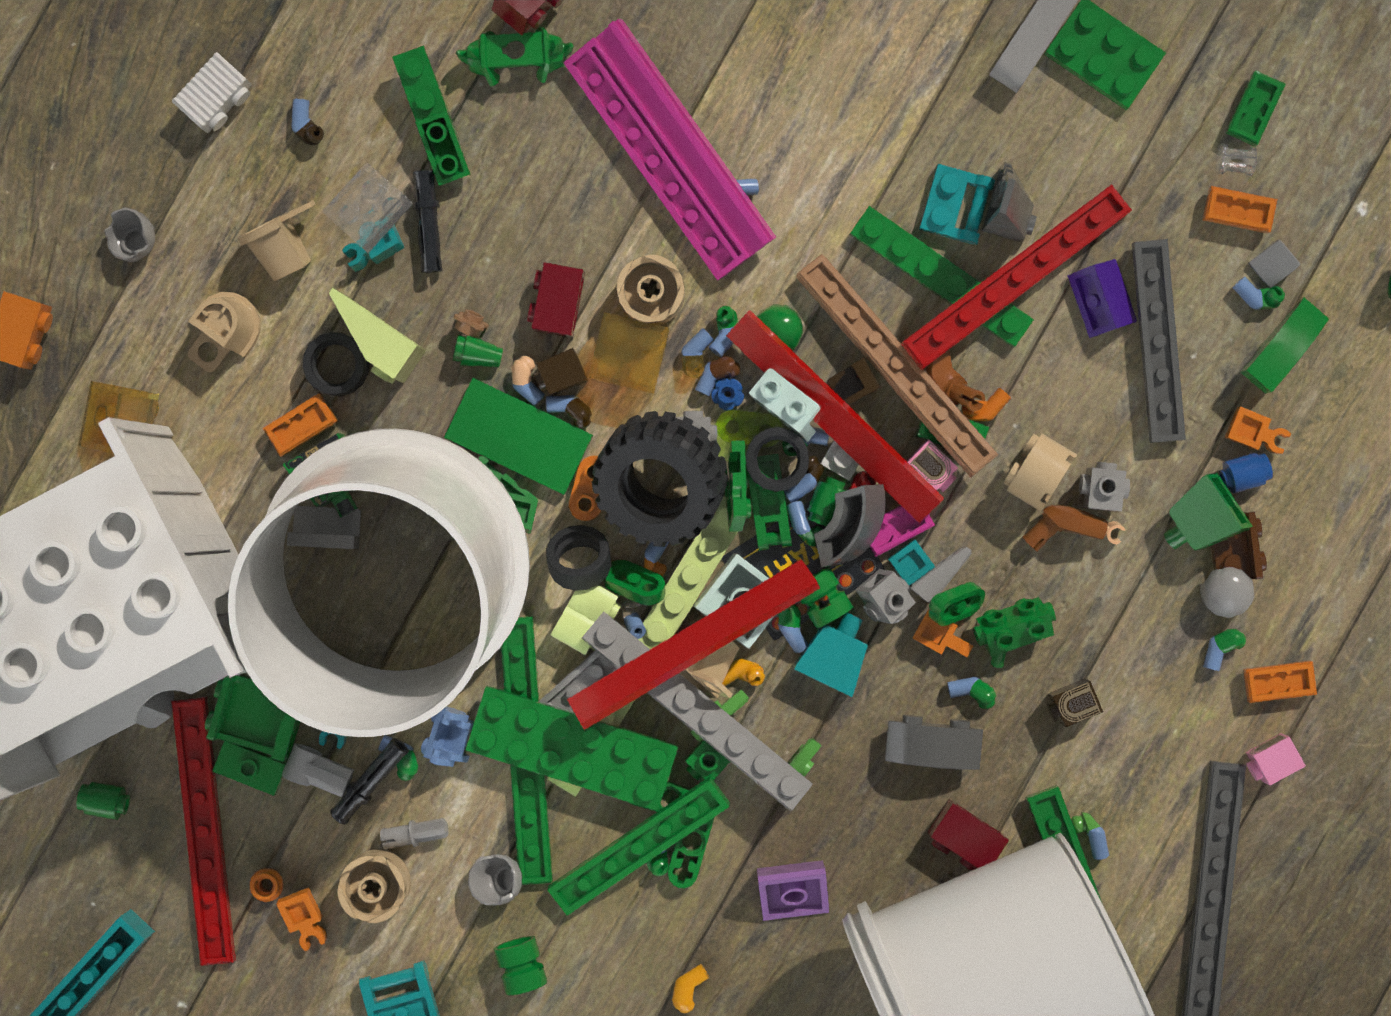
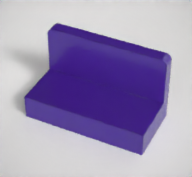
(1102, 298)

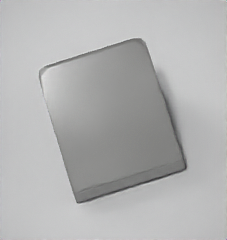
(1274, 263)

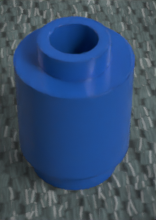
(1246, 472)

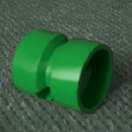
(838, 600)
(520, 965)

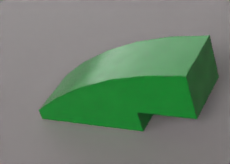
(1285, 346)

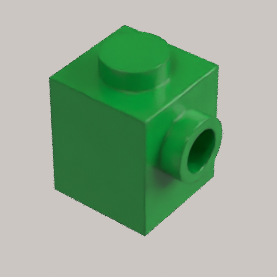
(705, 762)

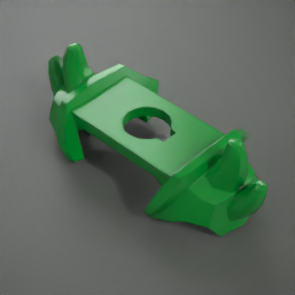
(540, 50)

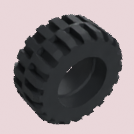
(636, 508)

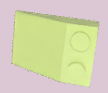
(381, 345)

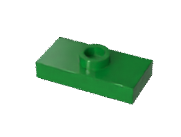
(1255, 108)
(250, 768)

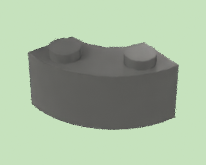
(853, 525)
(934, 744)

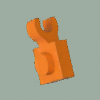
(938, 637)

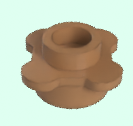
(470, 323)

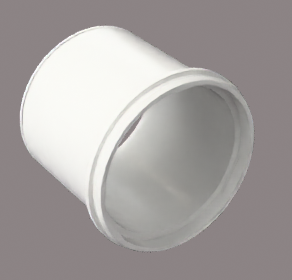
(308, 676)
(999, 943)

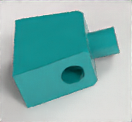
(835, 655)

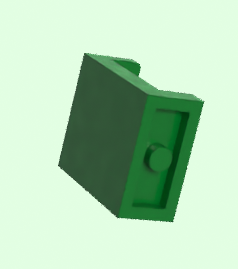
(250, 719)

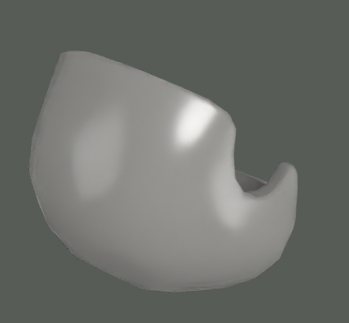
(130, 235)
(1227, 592)
(495, 879)

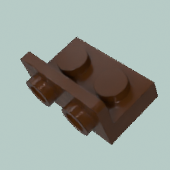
(1242, 551)

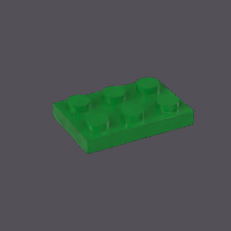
(1105, 53)

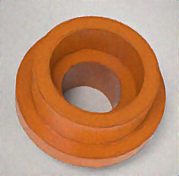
(257, 889)

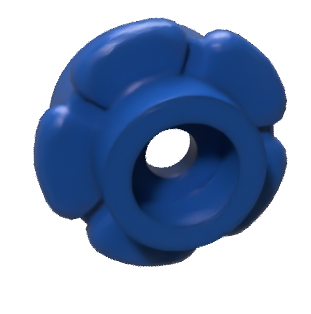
(718, 394)

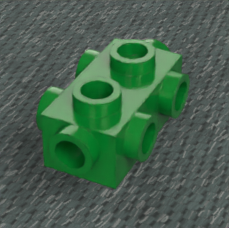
(1014, 627)

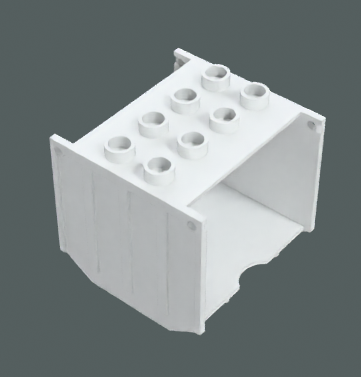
(108, 601)

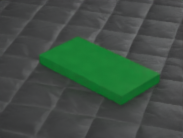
(518, 436)

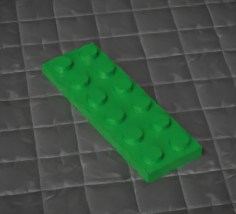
(558, 747)

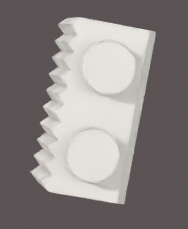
(213, 93)

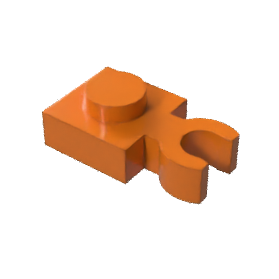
(1252, 430)
(302, 914)

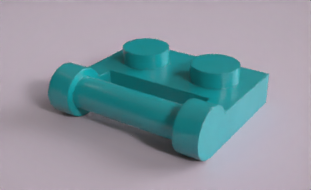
(946, 200)
(413, 1003)

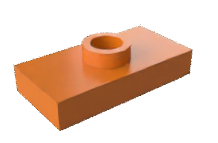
(1239, 209)
(300, 425)
(1280, 681)

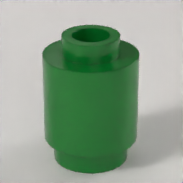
(823, 501)
(103, 800)

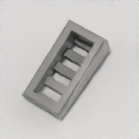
(938, 577)

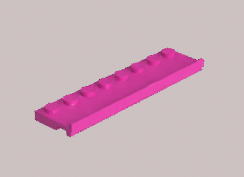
(669, 149)

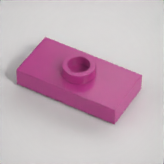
(897, 528)

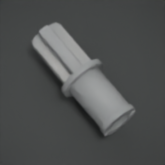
(414, 833)

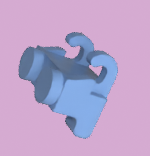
(448, 738)

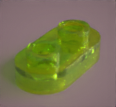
(749, 426)

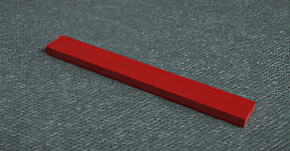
(1016, 277)
(838, 418)
(693, 644)
(203, 832)

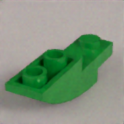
(431, 115)

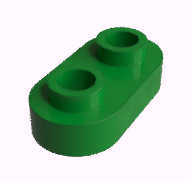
(635, 583)
(956, 603)

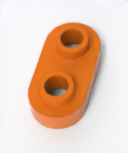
(583, 489)

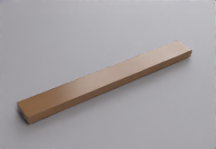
(896, 365)

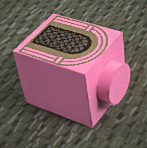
(933, 466)
(1274, 759)

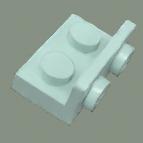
(786, 403)

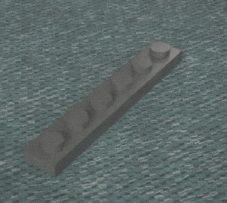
(1158, 341)

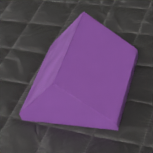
(793, 890)

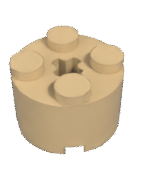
(643, 273)
(1040, 471)
(374, 904)

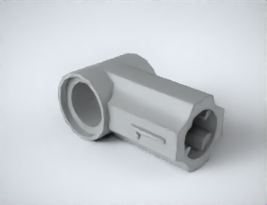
(309, 768)

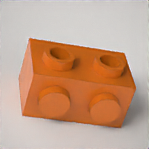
(22, 329)

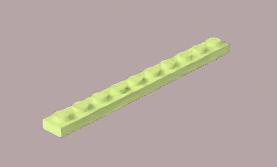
(680, 596)

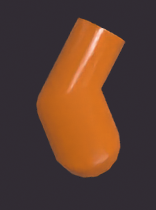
(990, 408)

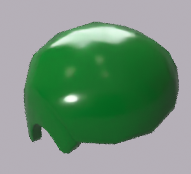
(784, 323)

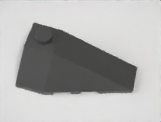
(1009, 207)

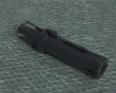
(428, 228)
(360, 791)

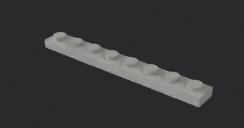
(705, 717)

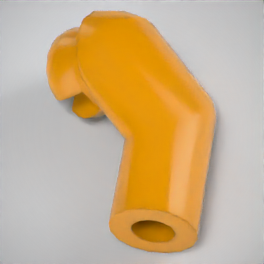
(745, 671)
(684, 988)

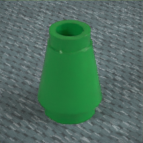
(476, 352)

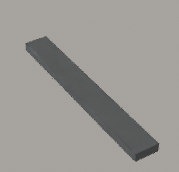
(1214, 889)

